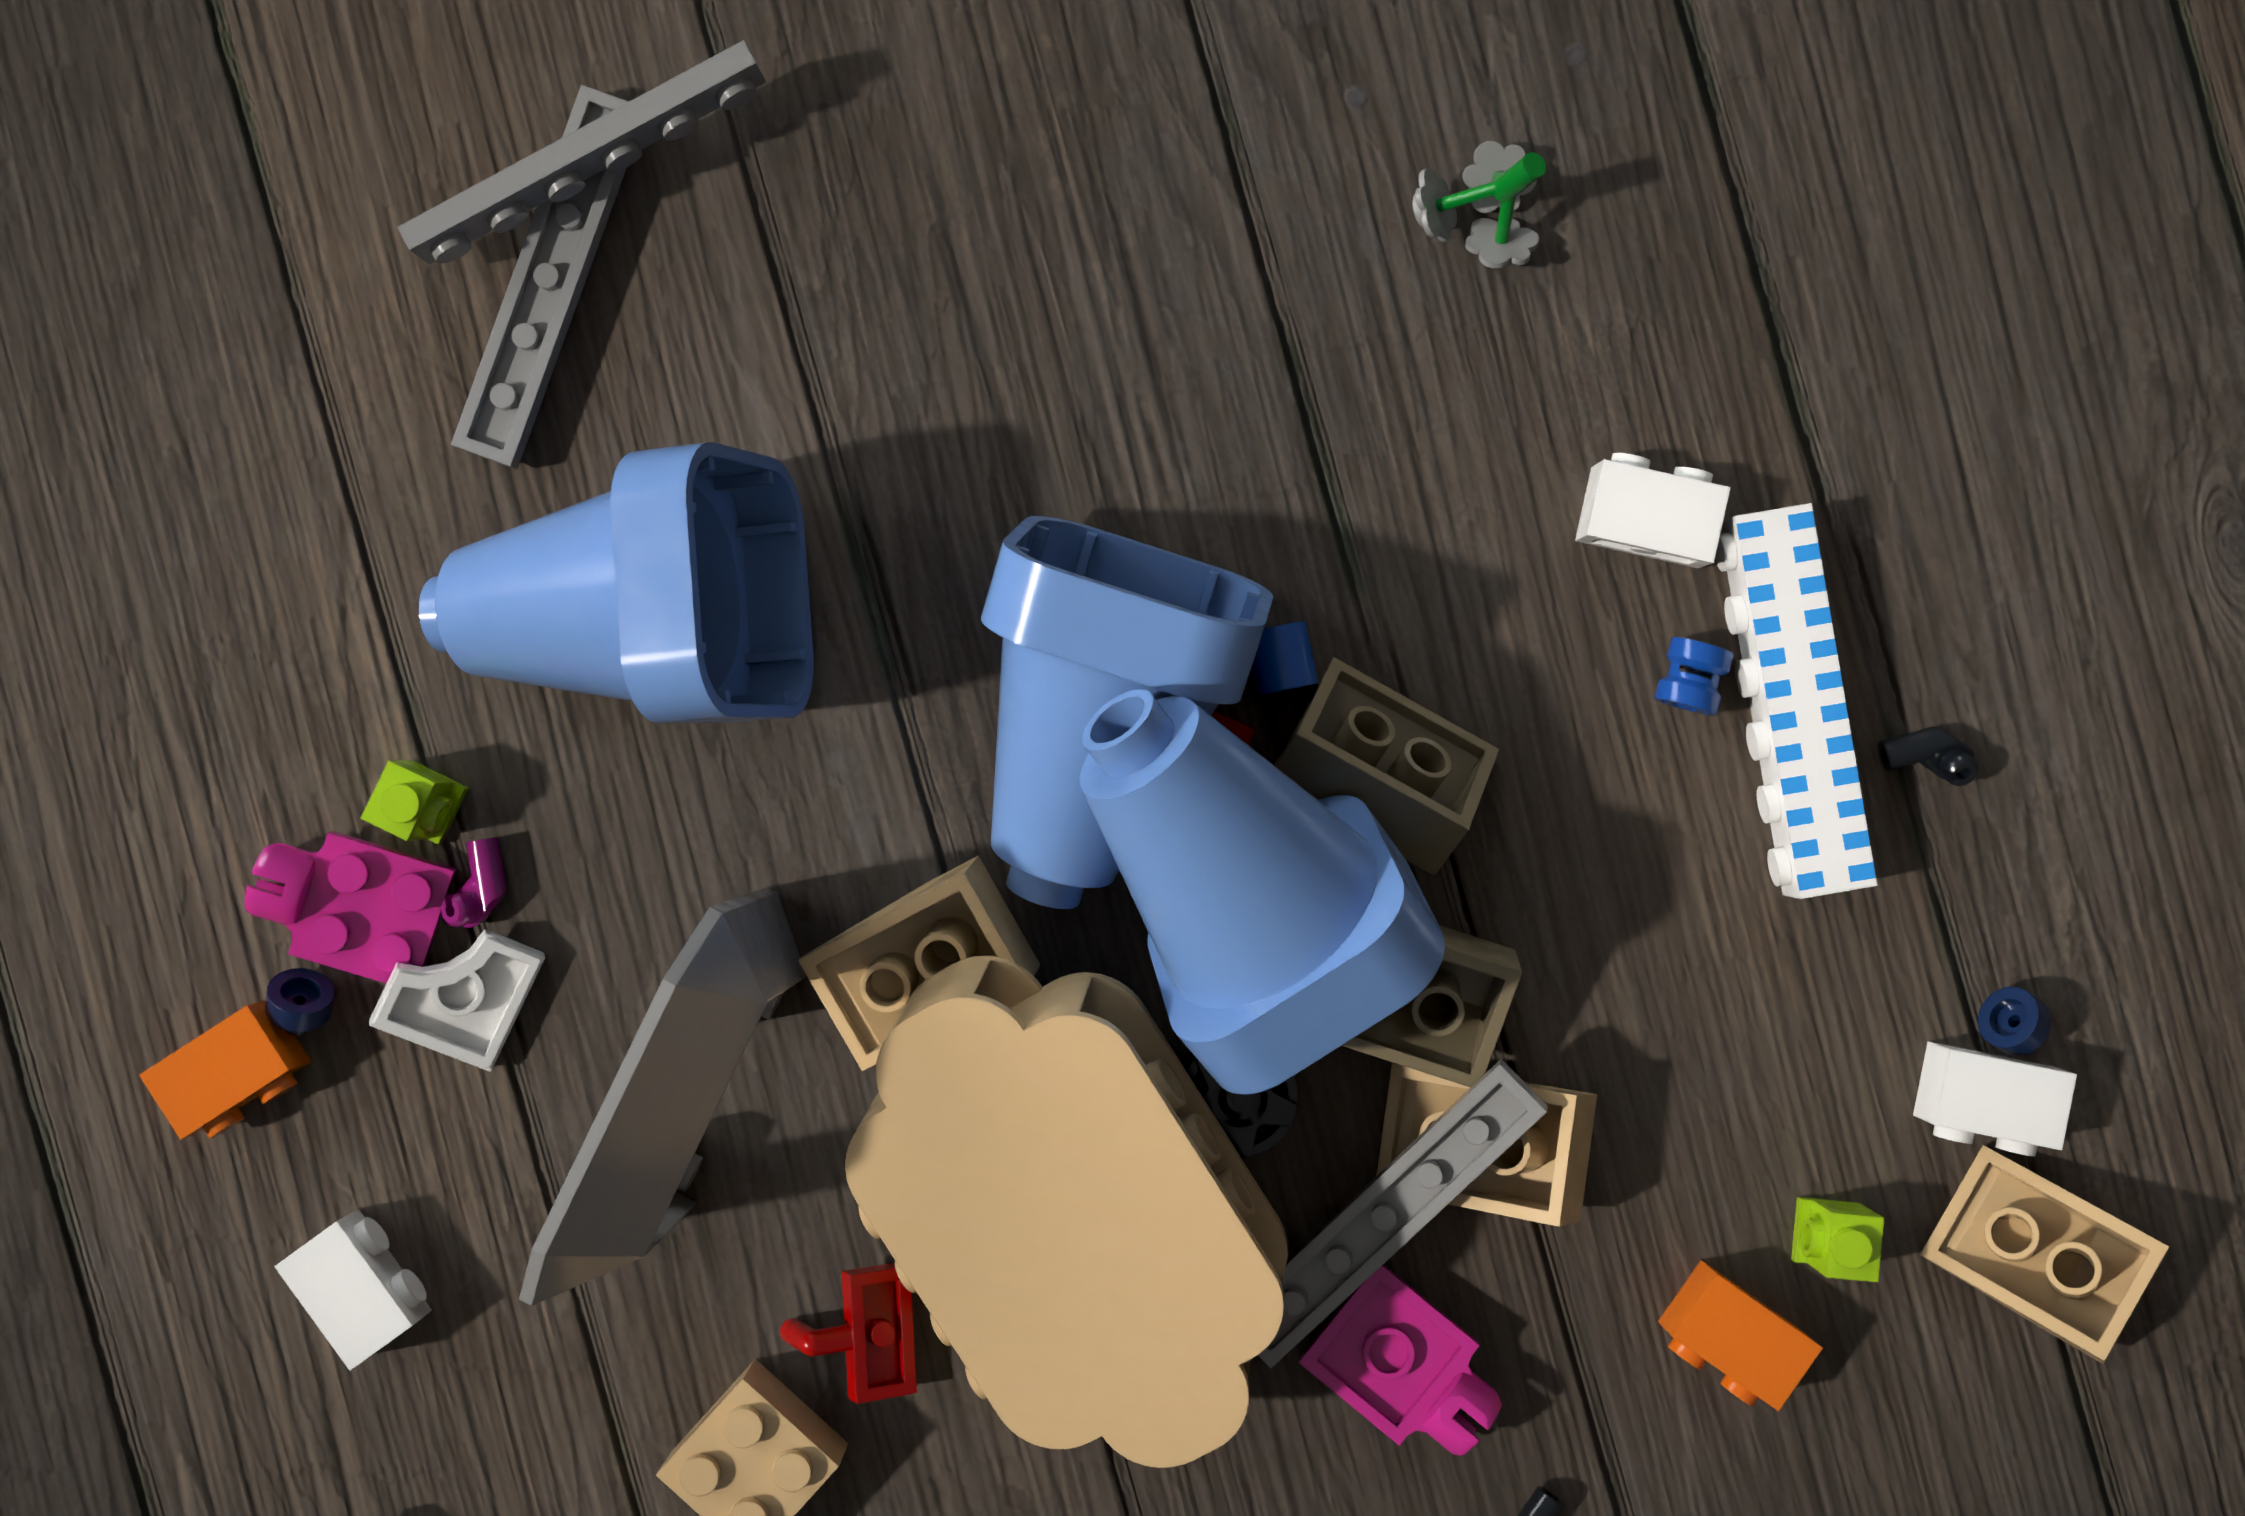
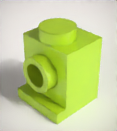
(414, 802)
(1838, 1238)

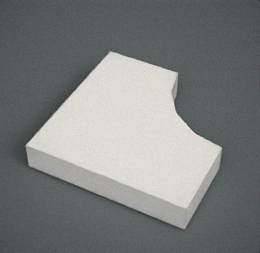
(461, 1004)

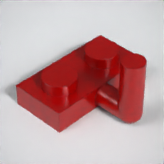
(874, 1335)

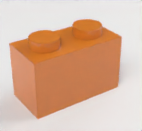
(223, 1071)
(1739, 1336)

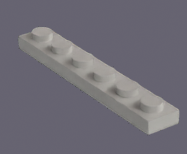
(563, 166)
(538, 307)
(1402, 1201)

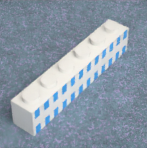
(1795, 703)

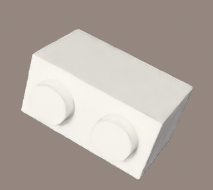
(1653, 511)
(1994, 1097)
(354, 1287)

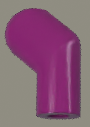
(482, 890)

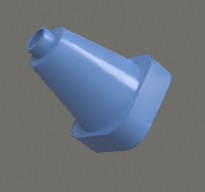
(654, 594)
(1079, 627)
(1263, 908)

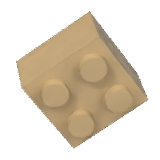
(754, 1452)

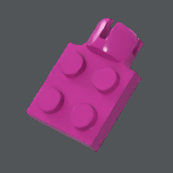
(352, 903)
(1403, 1364)

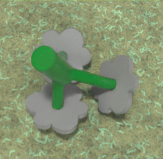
(1494, 182)

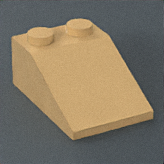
(882, 960)
(1534, 1179)
(2044, 1253)

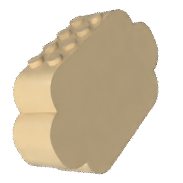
(1069, 1212)

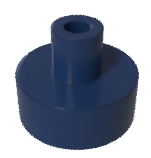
(299, 1000)
(2014, 1021)

